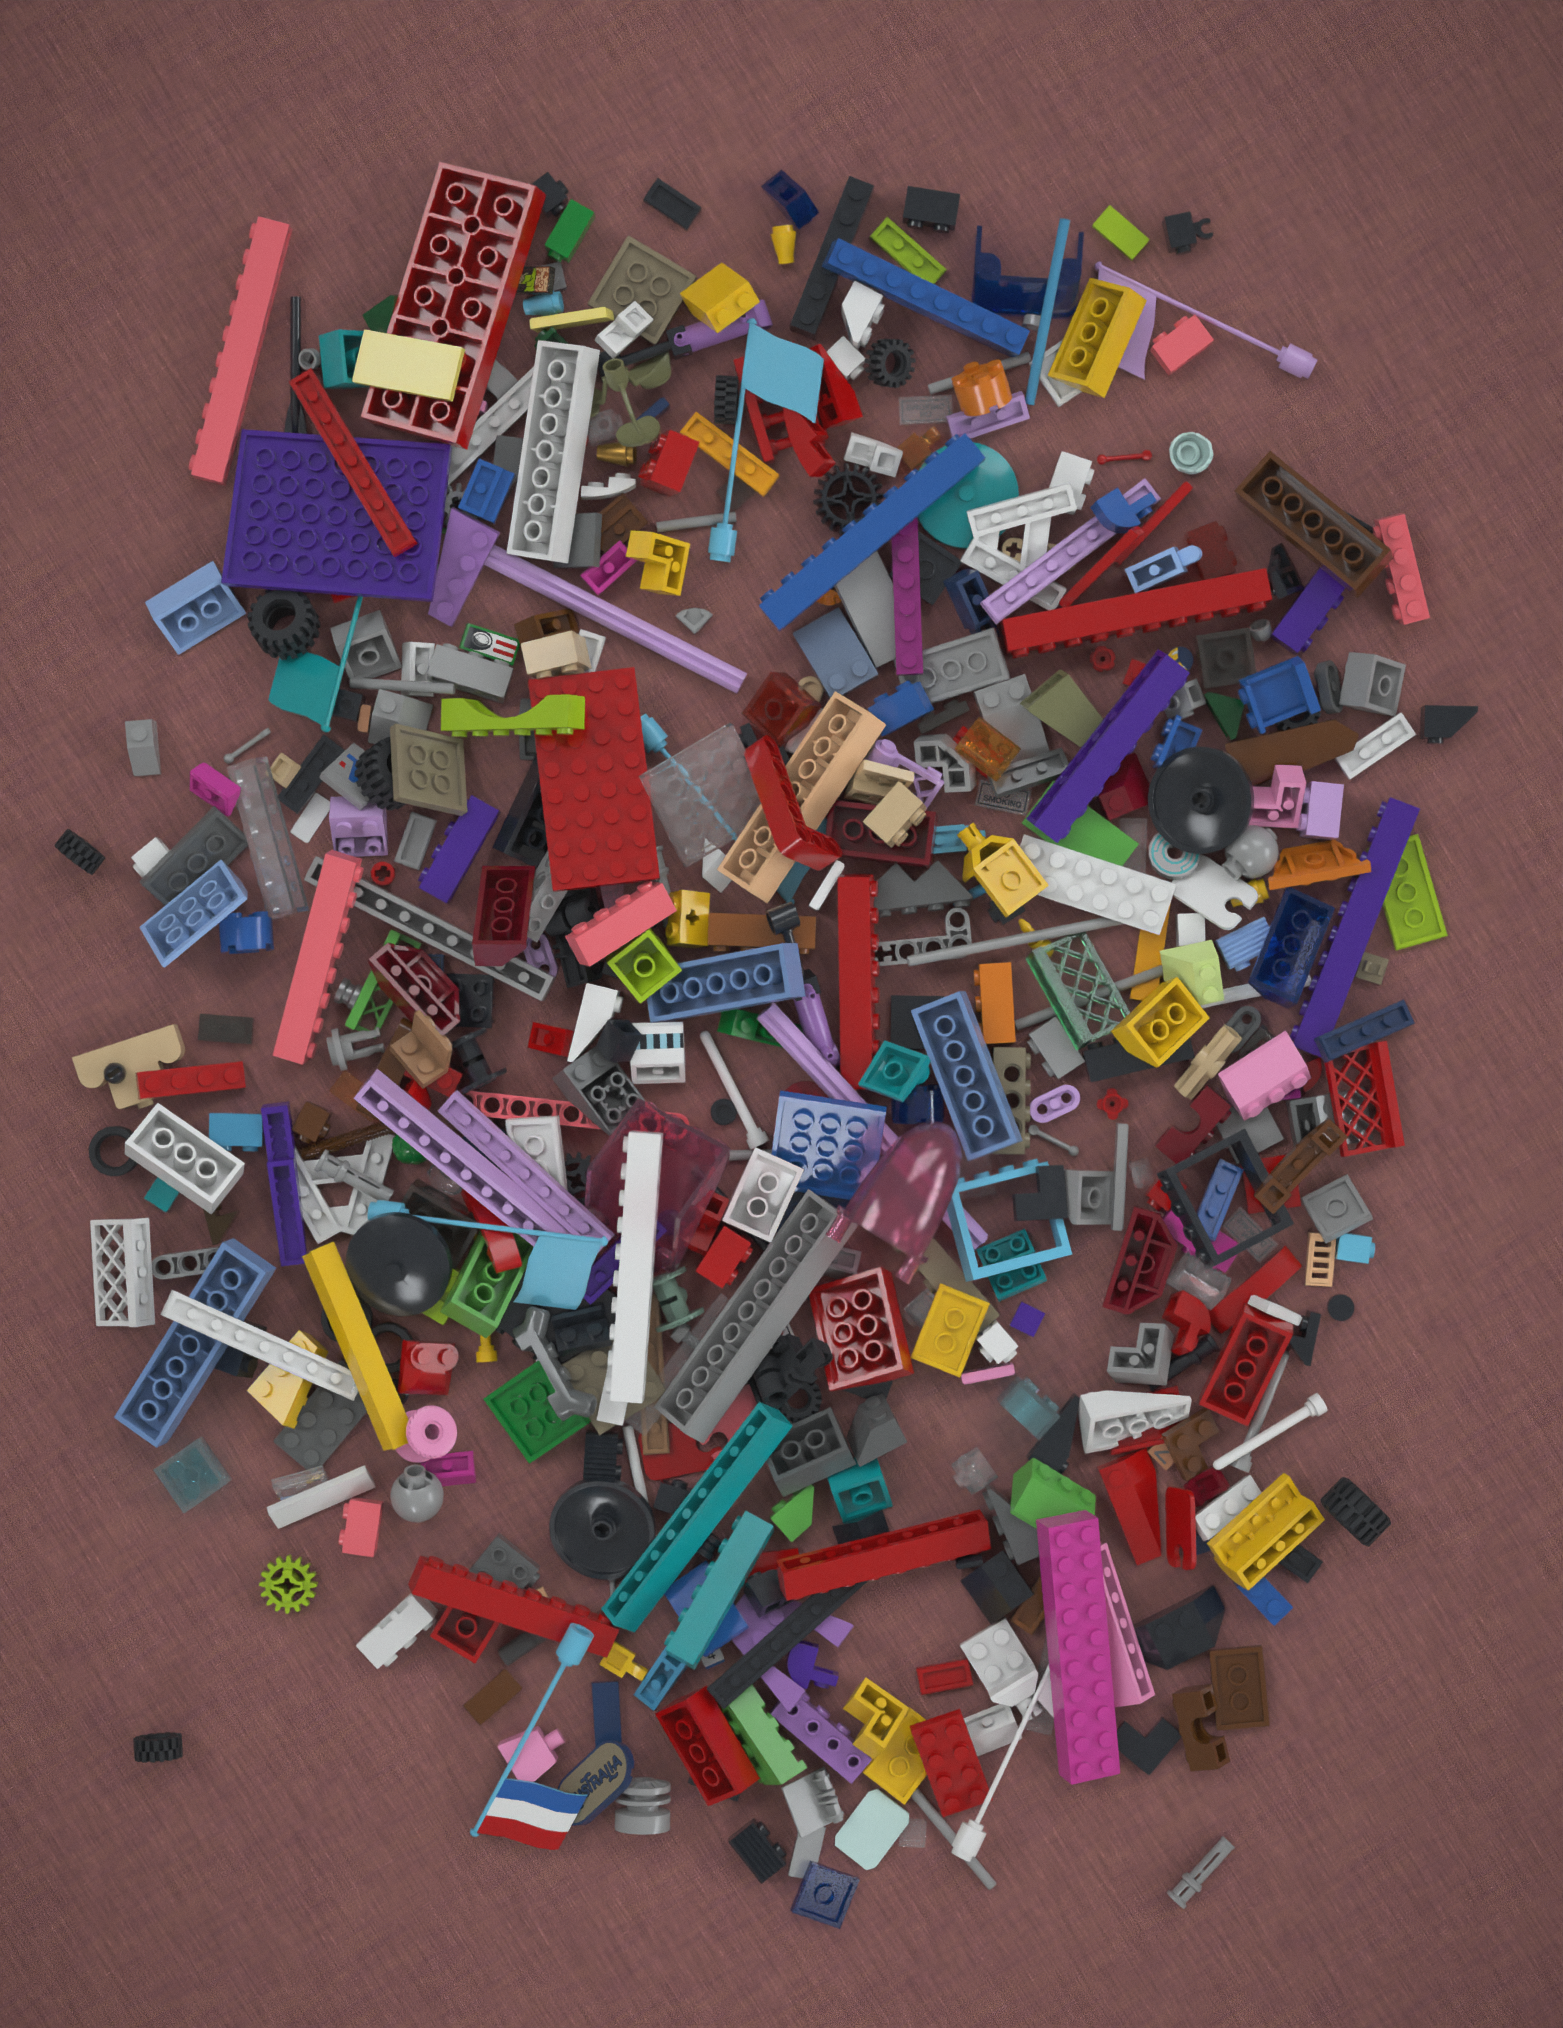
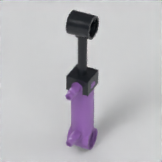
(694, 338)
(783, 921)

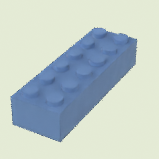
(729, 983)
(966, 1075)

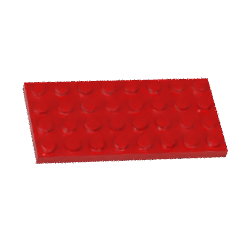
(591, 785)

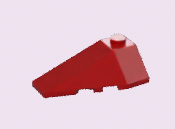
(1134, 1496)

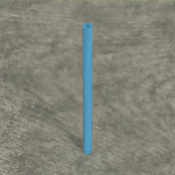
(1047, 310)

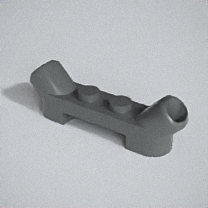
(566, 1399)

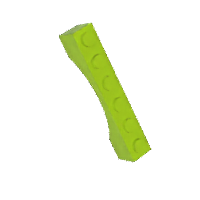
(552, 713)

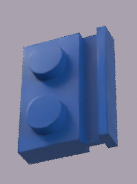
(486, 491)

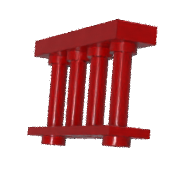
(762, 422)

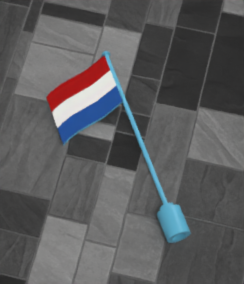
(526, 1808)

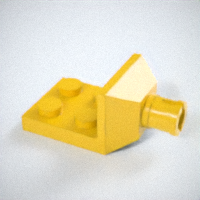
(1000, 869)

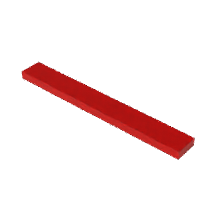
(352, 462)

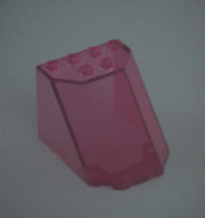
(688, 1179)

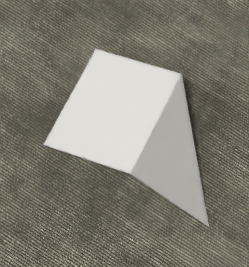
(710, 872)

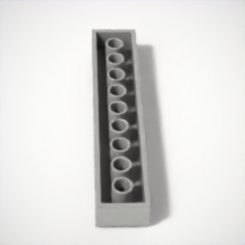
(753, 1319)

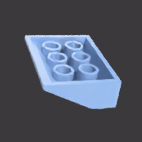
(194, 912)

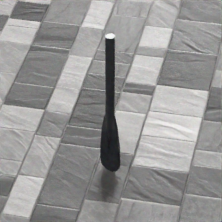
(295, 416)

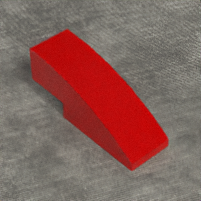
(806, 442)

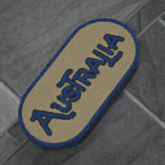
(601, 1775)

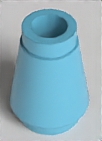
(544, 304)

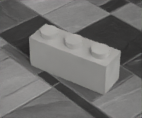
(470, 672)

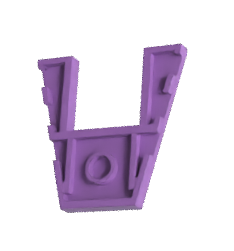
(783, 1687)

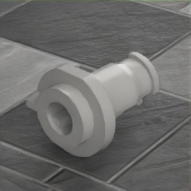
(342, 1048)

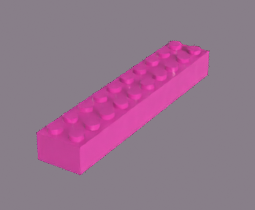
(1078, 1646)

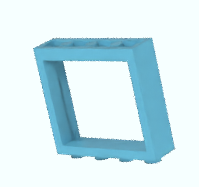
(962, 1234)

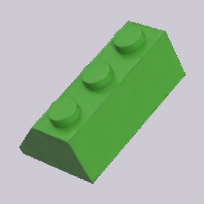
(1045, 1493)

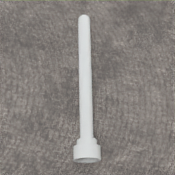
(754, 1135)
(1312, 1407)

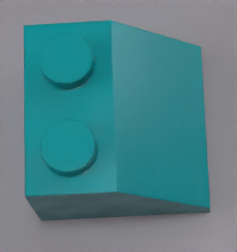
(339, 357)
(860, 1490)

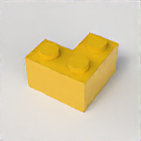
(664, 561)
(878, 1712)

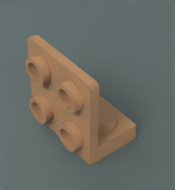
(423, 1051)

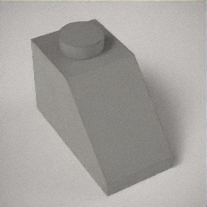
(143, 747)

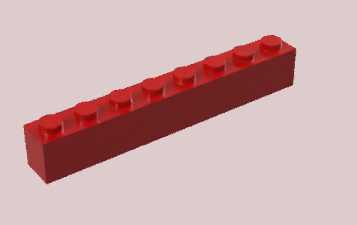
(857, 974)
(883, 1555)
(508, 1603)

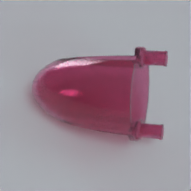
(906, 1193)

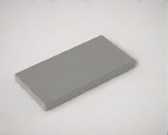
(870, 606)
(961, 666)

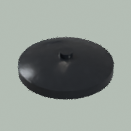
(1201, 800)
(399, 1264)
(601, 1527)

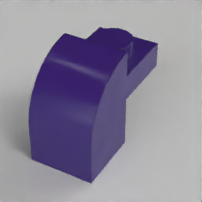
(802, 1667)

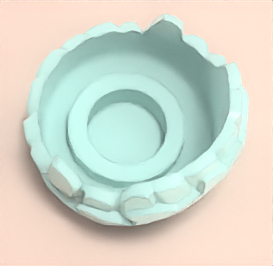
(1191, 452)

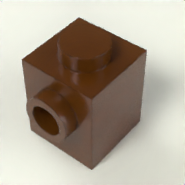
(312, 1123)

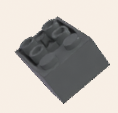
(598, 1089)
(1311, 1111)
(1021, 1537)

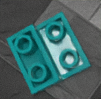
(1017, 1280)

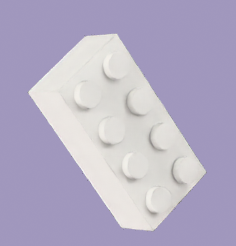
(184, 1158)

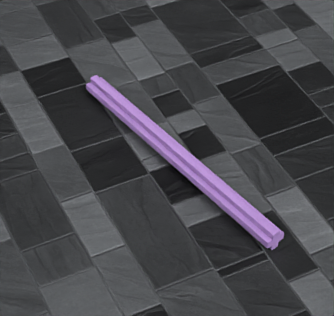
(616, 619)
(835, 1085)

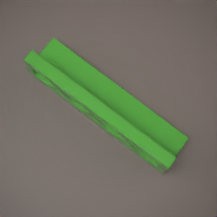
(369, 989)

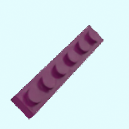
(907, 601)

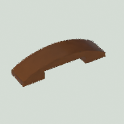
(1298, 1163)

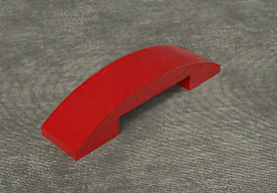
(501, 1245)
(1261, 1283)

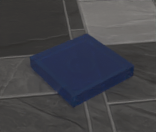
(825, 1894)

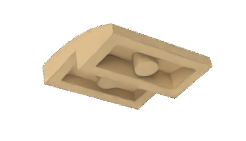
(874, 781)

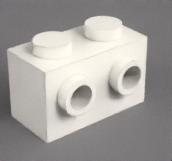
(996, 1343)

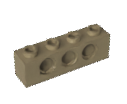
(1015, 1056)

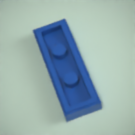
(1218, 1196)

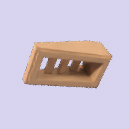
(1311, 1248)

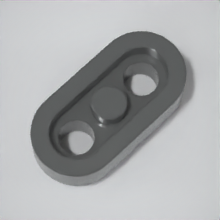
(1329, 686)
(1244, 1030)

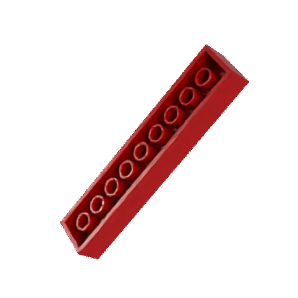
(1135, 612)

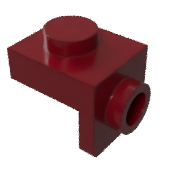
(1207, 1485)

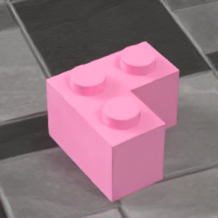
(1282, 801)

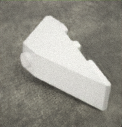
(1118, 1415)

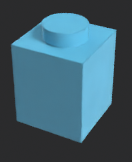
(1354, 1248)

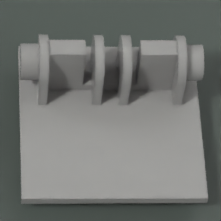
(812, 1802)

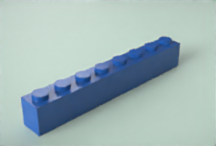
(925, 298)

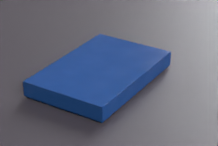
(680, 1595)

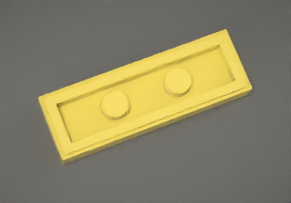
(572, 319)

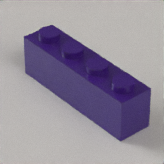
(1308, 612)
(458, 850)

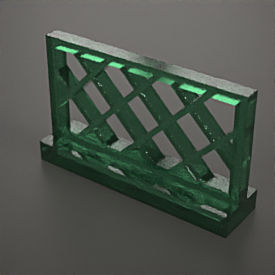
(1059, 995)

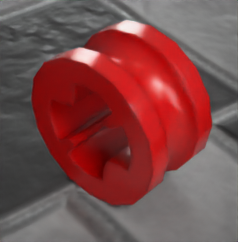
(388, 880)

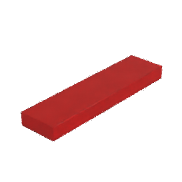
(1157, 518)
(1101, 566)

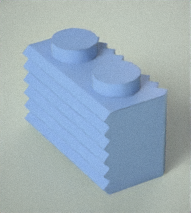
(1243, 944)

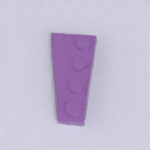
(461, 561)

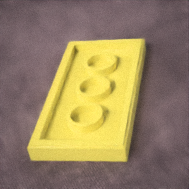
(408, 365)

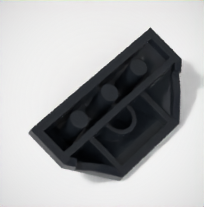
(1181, 1629)

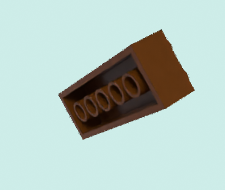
(1313, 524)

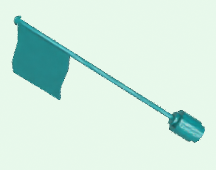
(311, 682)

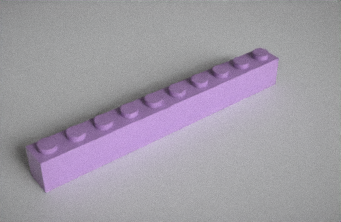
(454, 1156)

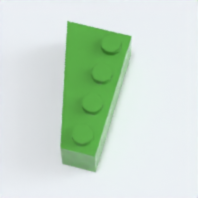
(760, 1740)

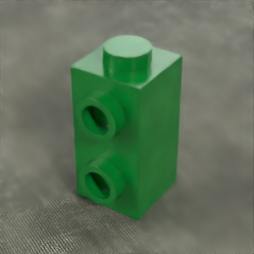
(569, 232)

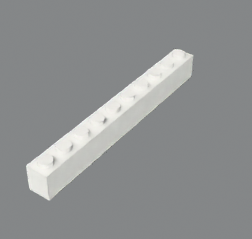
(635, 1266)

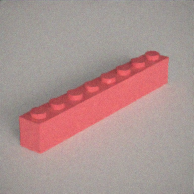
(317, 957)

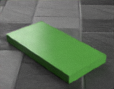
(1092, 836)

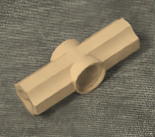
(1208, 1062)

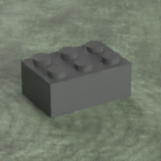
(810, 1453)

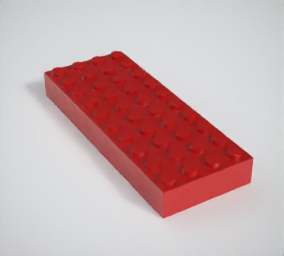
(459, 294)

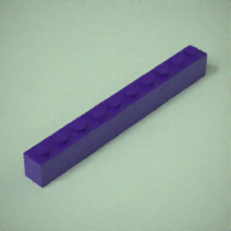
(1356, 924)

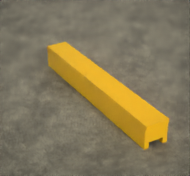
(358, 1345)

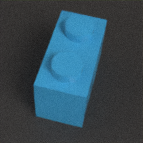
(237, 1130)

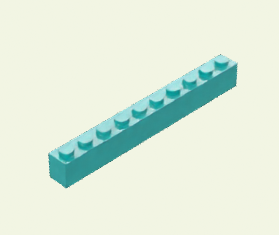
(696, 1517)

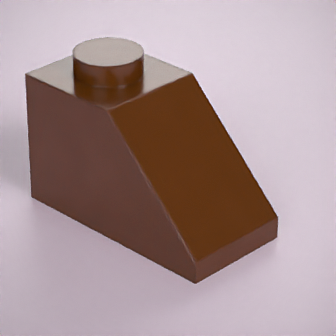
(546, 625)

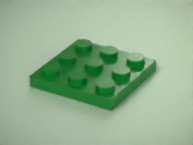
(527, 1414)

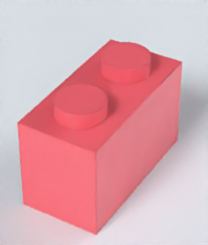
(1181, 344)
(362, 1526)

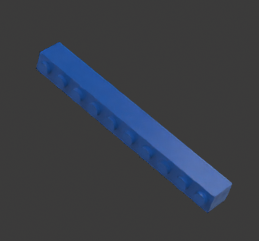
(872, 531)

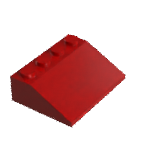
(863, 1329)

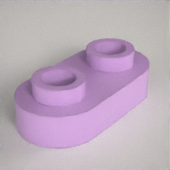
(541, 956)
(1054, 1104)

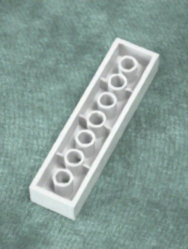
(553, 451)

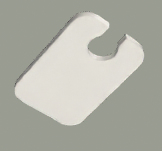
(1210, 889)

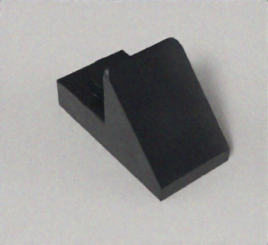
(1304, 1345)

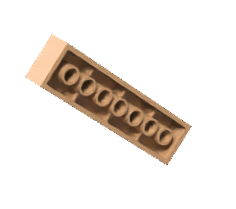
(818, 776)

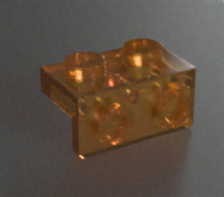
(987, 749)

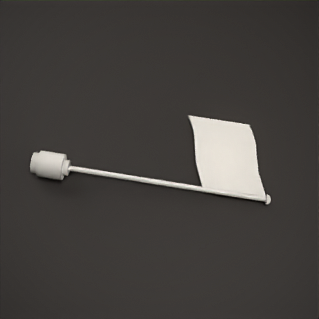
(971, 1834)

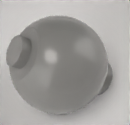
(1252, 853)
(416, 1494)

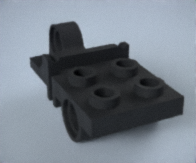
(574, 908)
(786, 1367)

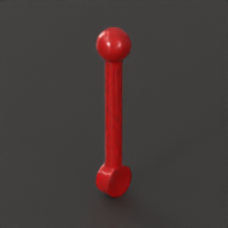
(1146, 455)

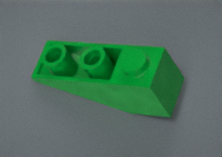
(745, 1025)

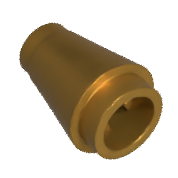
(617, 454)

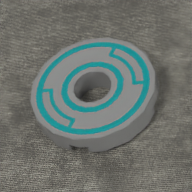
(1170, 867)

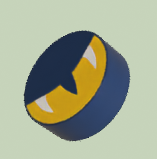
(1182, 657)

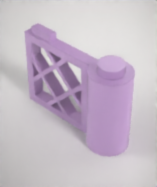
(886, 753)

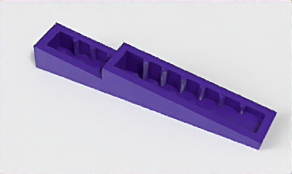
(284, 1182)

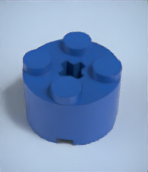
(246, 933)

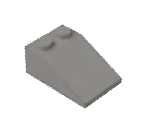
(1002, 709)

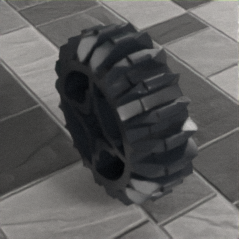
(836, 500)

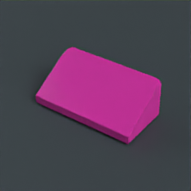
(612, 566)
(214, 788)
(453, 1468)

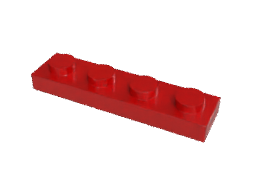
(190, 1080)

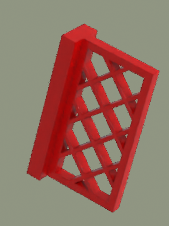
(1384, 1099)

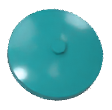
(985, 485)

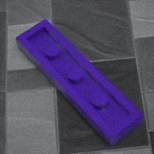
(603, 1269)

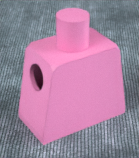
(535, 1755)

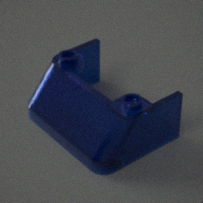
(1023, 294)

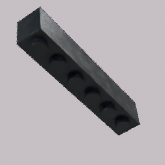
(821, 280)

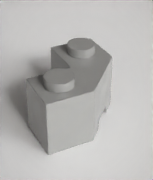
(939, 752)

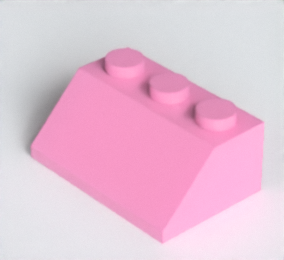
(1264, 1076)

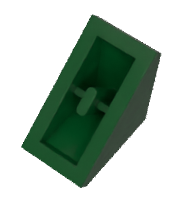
(379, 316)
(1226, 712)

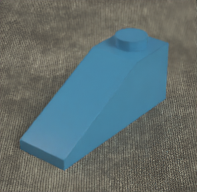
(660, 1680)

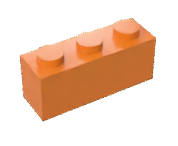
(995, 1002)

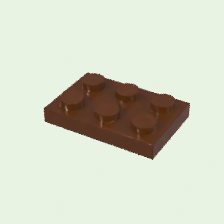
(1239, 1687)

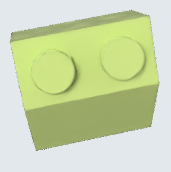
(1196, 968)

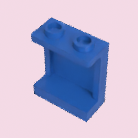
(1278, 693)

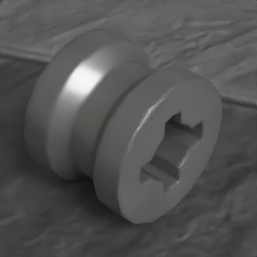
(347, 993)

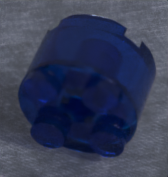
(920, 1106)

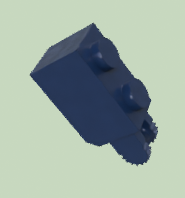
(967, 593)

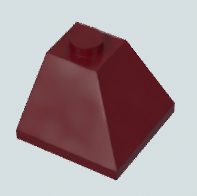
(1125, 789)

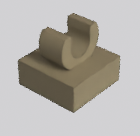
(1372, 968)

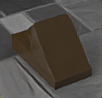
(219, 1224)

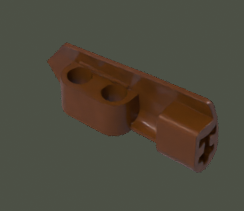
(1297, 746)

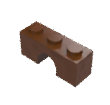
(1201, 1748)

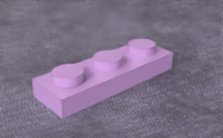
(974, 426)

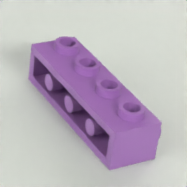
(823, 1736)

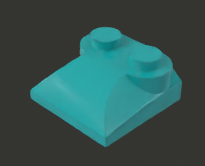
(895, 1071)

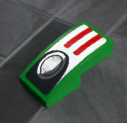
(489, 643)

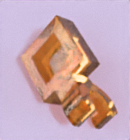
(916, 449)

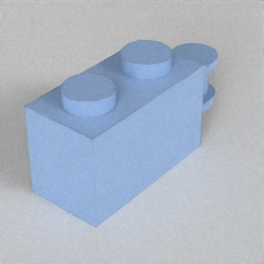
(1162, 567)

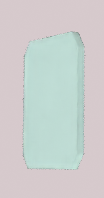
(872, 1829)

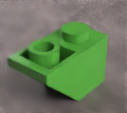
(794, 1514)

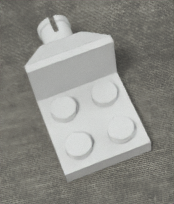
(1003, 1666)

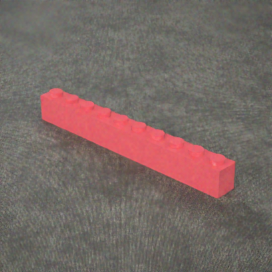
(241, 350)

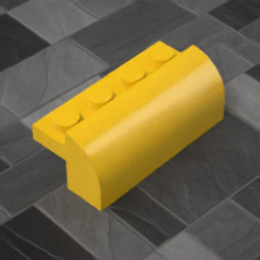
(1264, 1532)

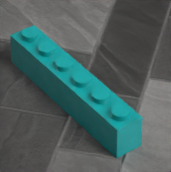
(719, 1590)

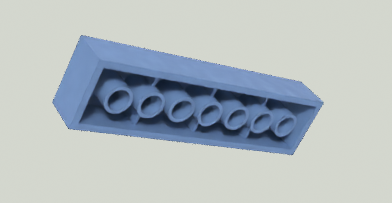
(187, 1356)

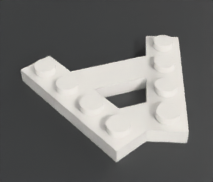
(1029, 509)
(327, 1220)

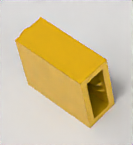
(719, 297)

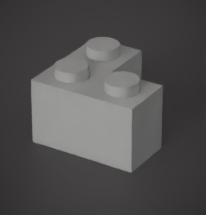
(1146, 1362)

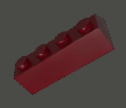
(502, 913)

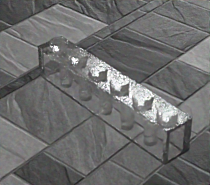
(268, 839)

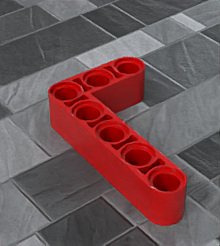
(783, 811)

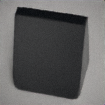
(969, 1561)

